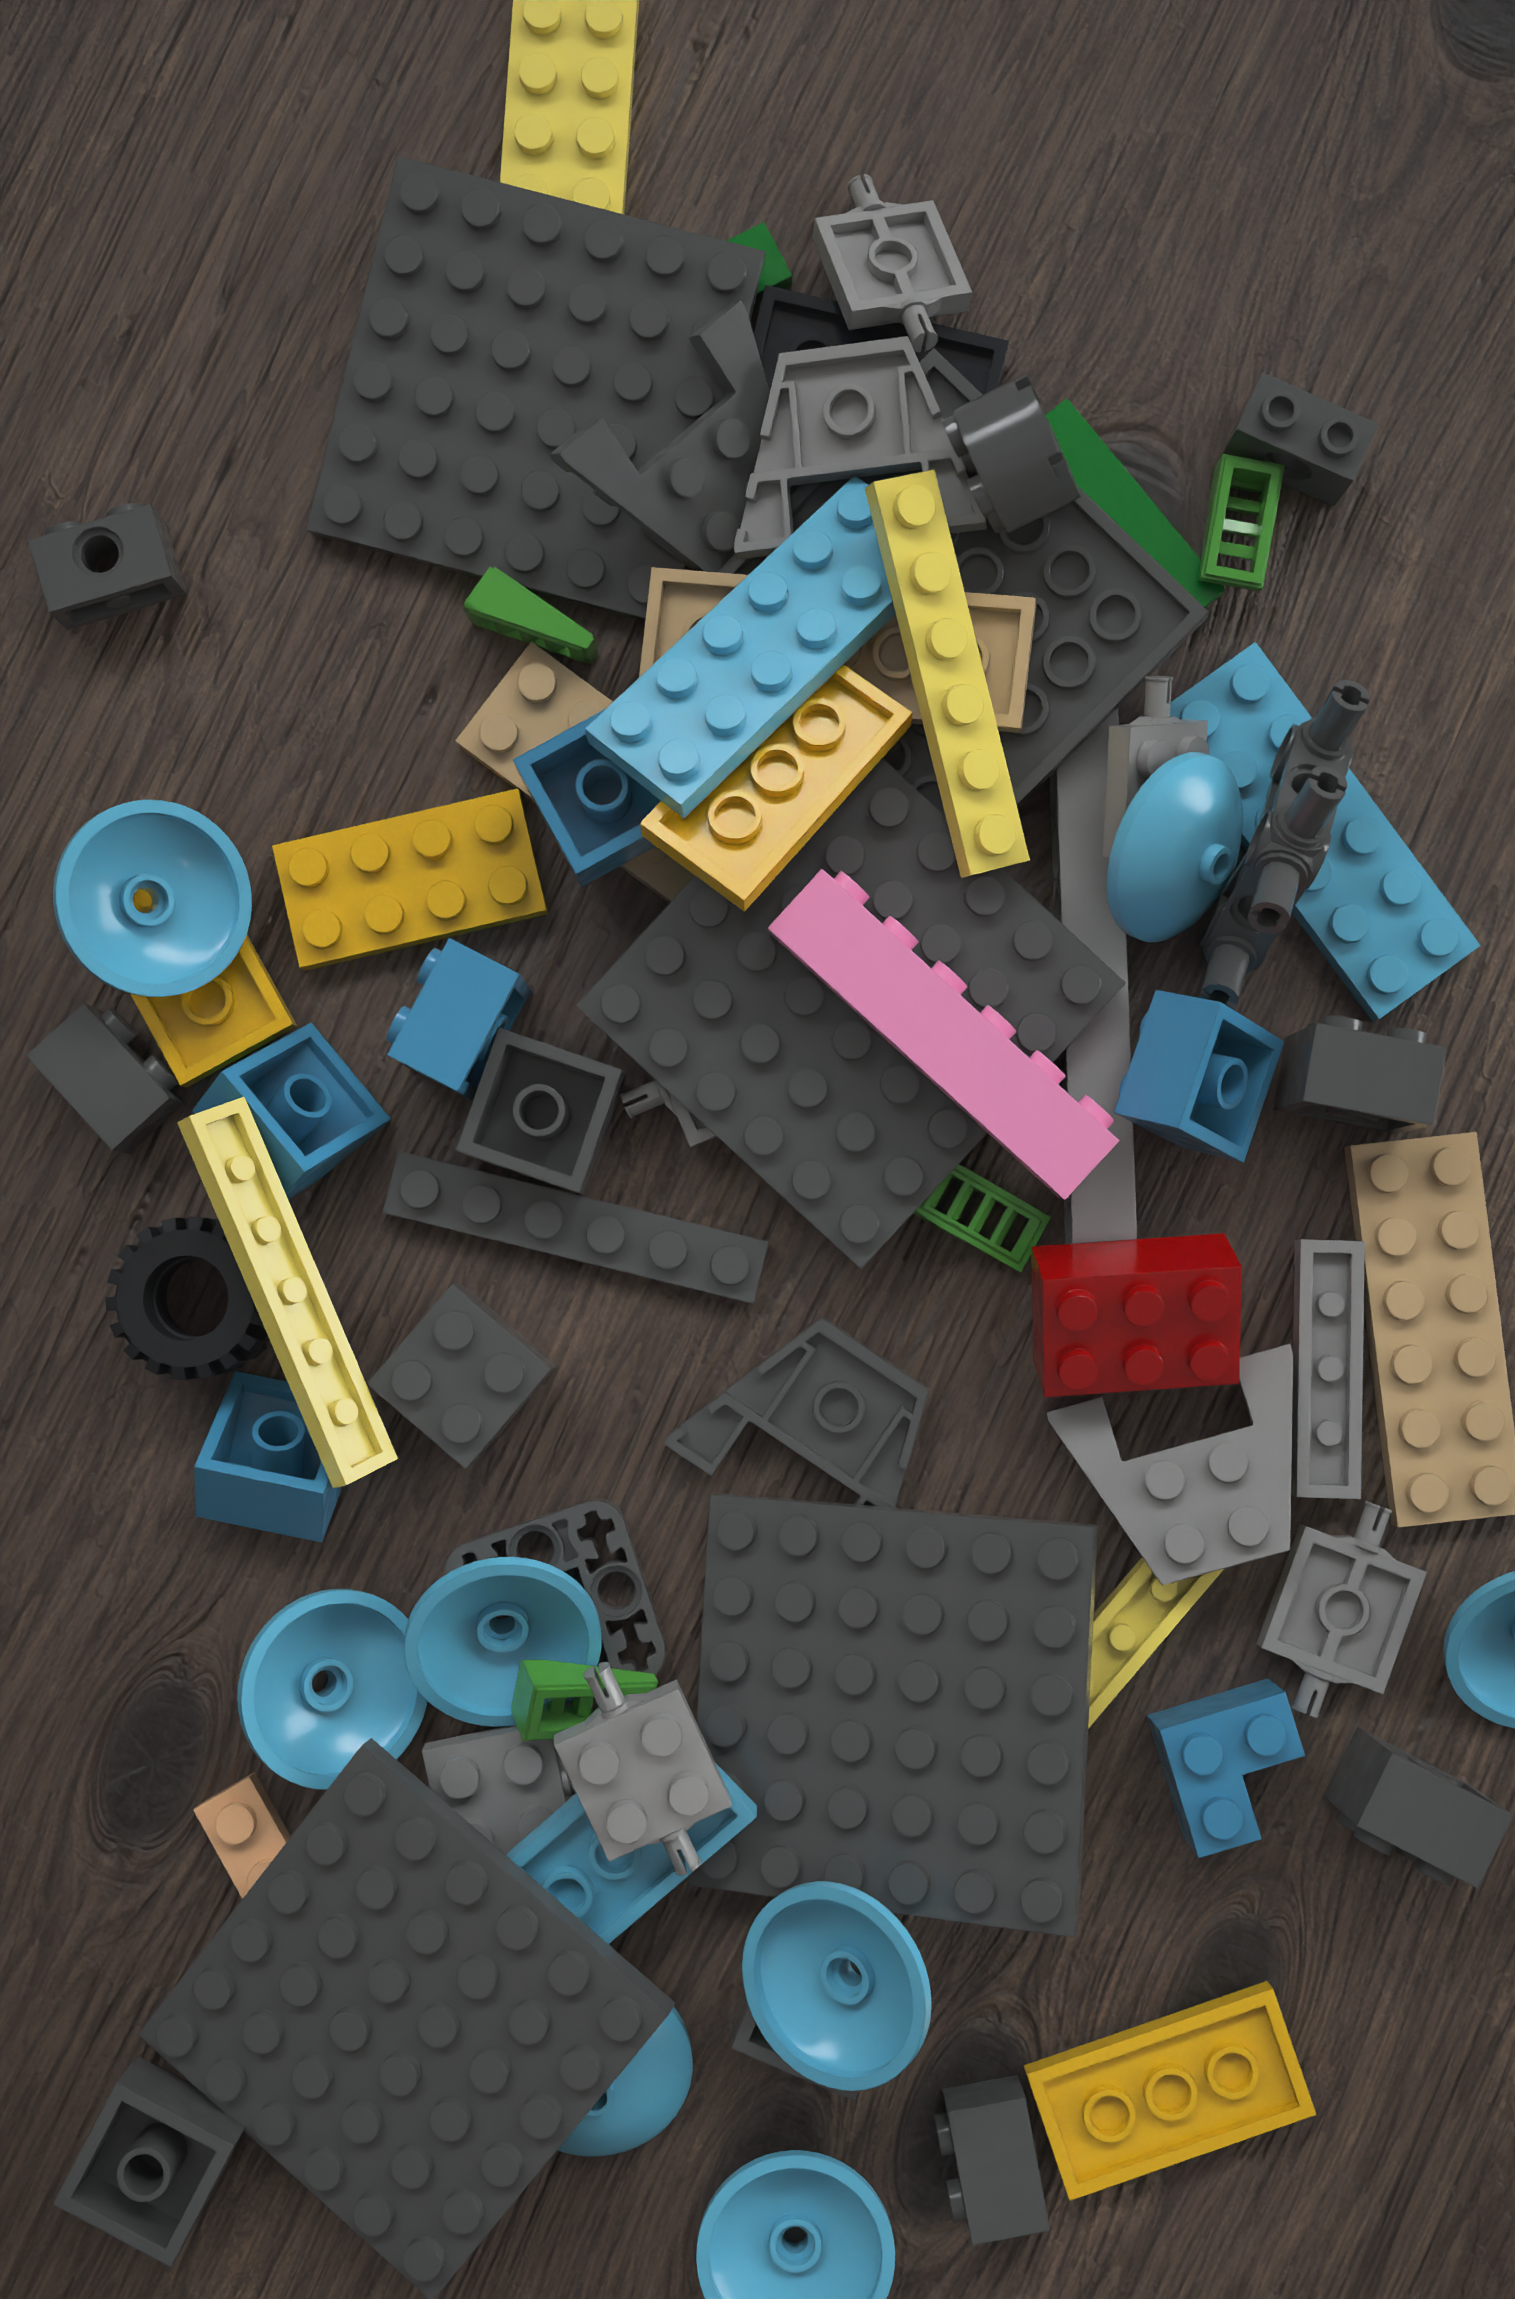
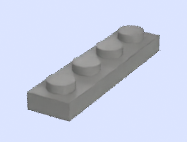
(1327, 1369)

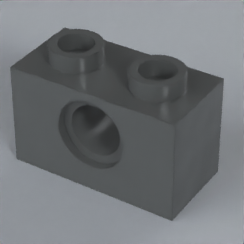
(1305, 433)
(140, 578)

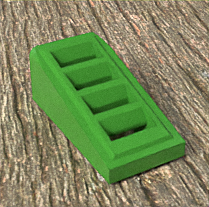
(1249, 476)
(514, 611)
(948, 1222)
(556, 1682)

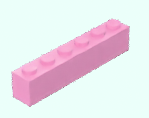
(943, 1034)

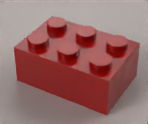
(1136, 1314)

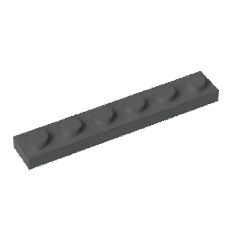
(575, 1227)

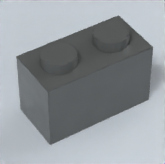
(107, 1077)
(994, 2159)

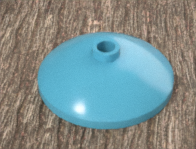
(1175, 847)
(195, 891)
(1482, 1650)
(471, 1660)
(367, 1693)
(812, 2003)
(641, 2097)
(846, 2226)

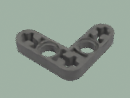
(574, 1551)

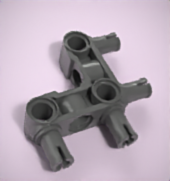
(1286, 845)

